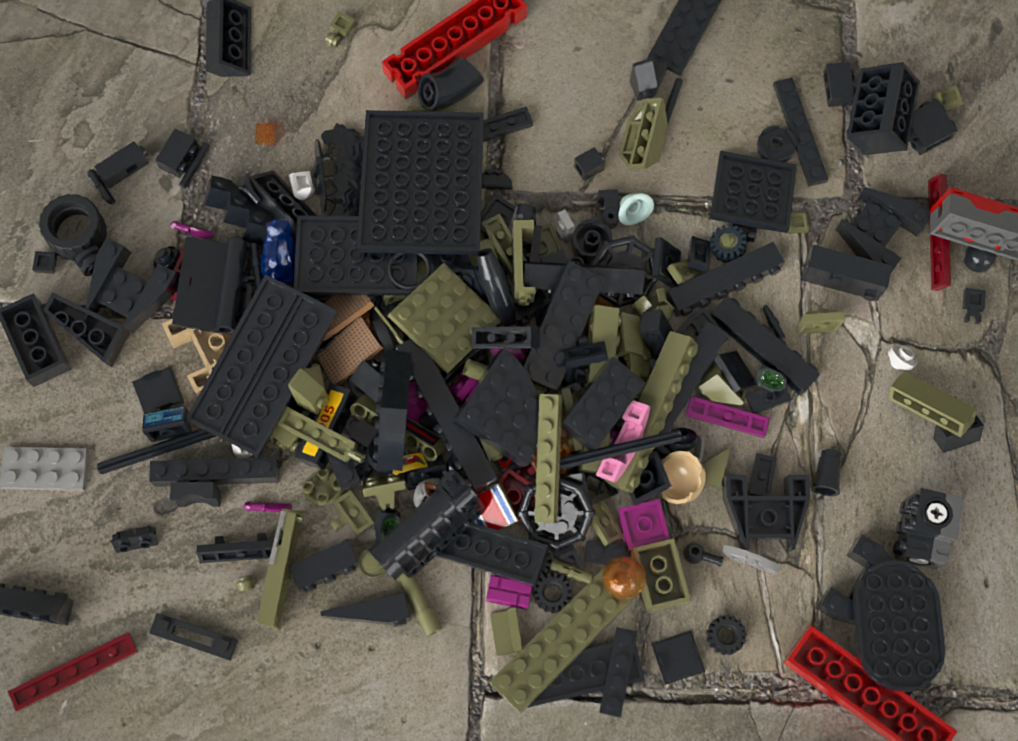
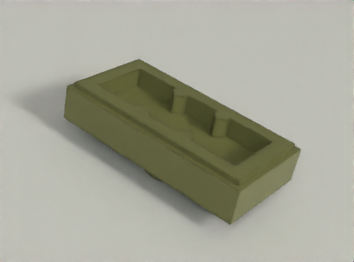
(682, 273)

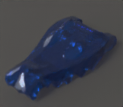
(279, 252)

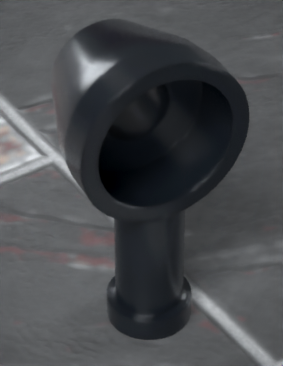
(694, 559)

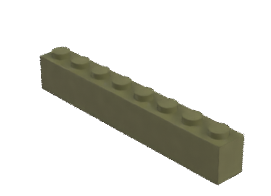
(602, 327)
(659, 395)

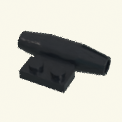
(491, 285)

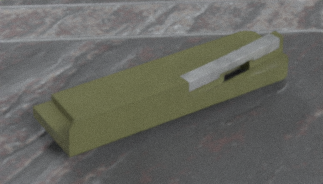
(278, 569)

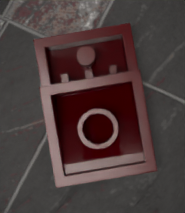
(515, 485)

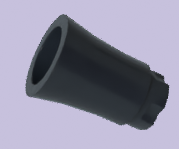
(828, 474)

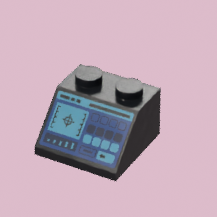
(166, 423)

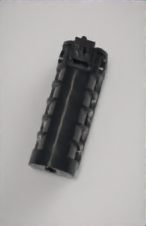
(428, 527)

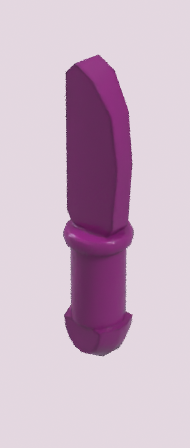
(189, 229)
(271, 507)

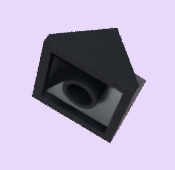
(652, 480)

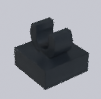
(576, 374)

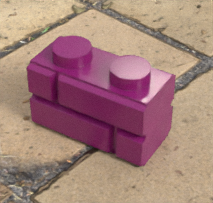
(508, 592)

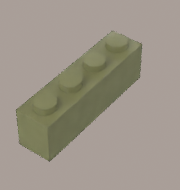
(932, 404)

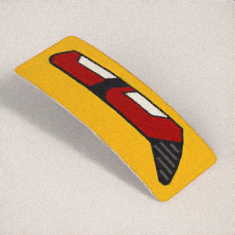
(412, 462)

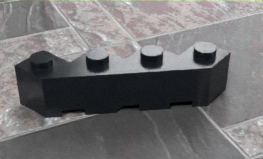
(238, 209)

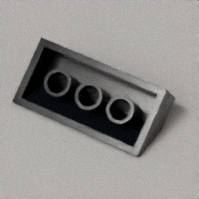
(228, 38)
(279, 199)

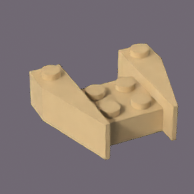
(209, 347)

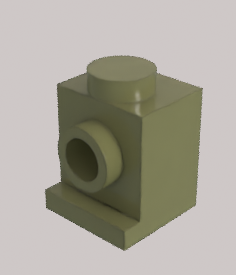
(285, 439)

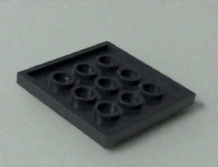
(753, 192)

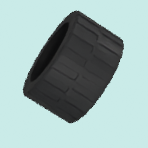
(61, 209)

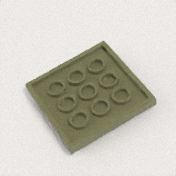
(442, 317)

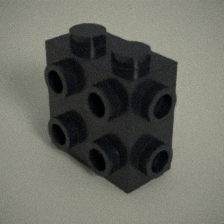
(931, 127)

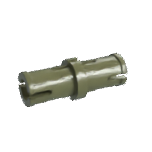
(571, 572)

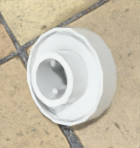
(902, 357)

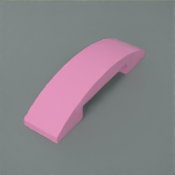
(633, 428)

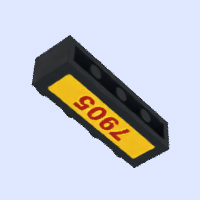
(333, 417)

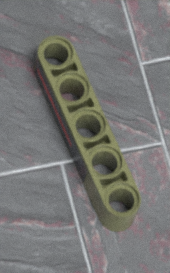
(417, 438)

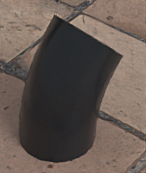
(448, 84)

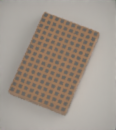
(348, 308)
(348, 351)

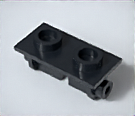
(126, 541)

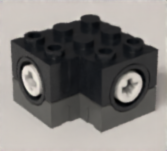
(927, 528)

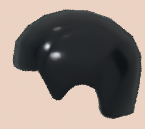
(978, 260)

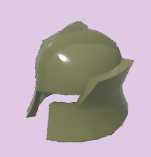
(657, 302)

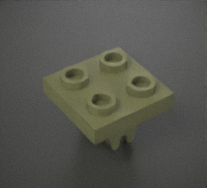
(384, 488)

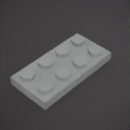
(44, 468)

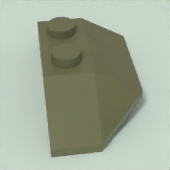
(645, 135)

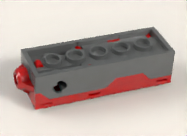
(976, 222)

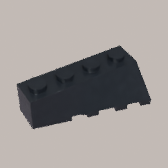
(35, 605)

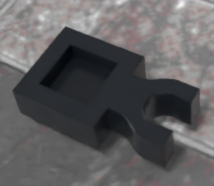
(974, 304)

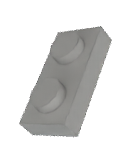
(564, 226)

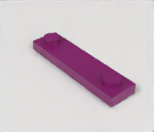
(727, 416)

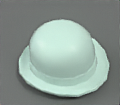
(635, 208)

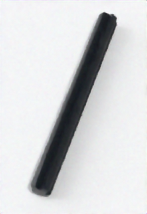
(620, 449)
(153, 450)

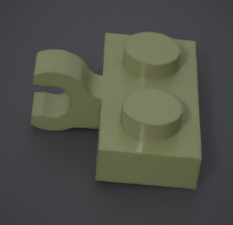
(352, 514)

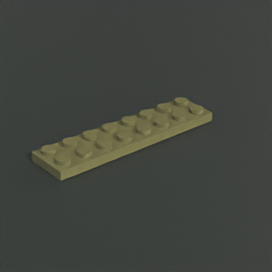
(558, 644)

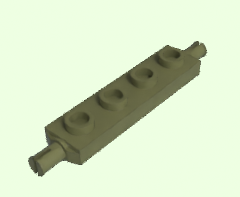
(319, 436)

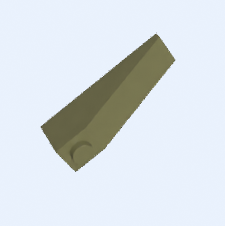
(501, 241)

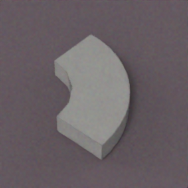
(751, 559)

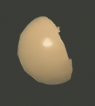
(685, 475)

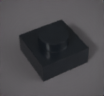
(44, 262)

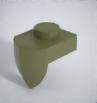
(949, 97)

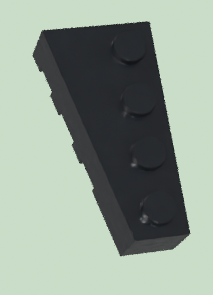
(92, 330)

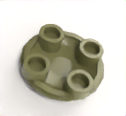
(322, 487)

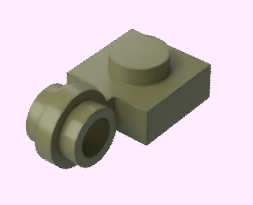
(341, 26)

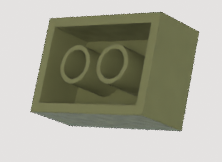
(664, 579)

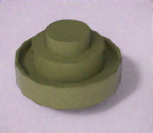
(370, 566)

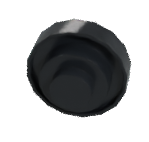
(167, 257)
(687, 442)

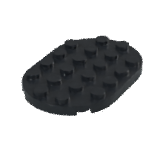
(898, 626)

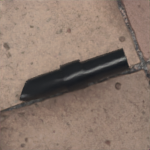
(773, 322)

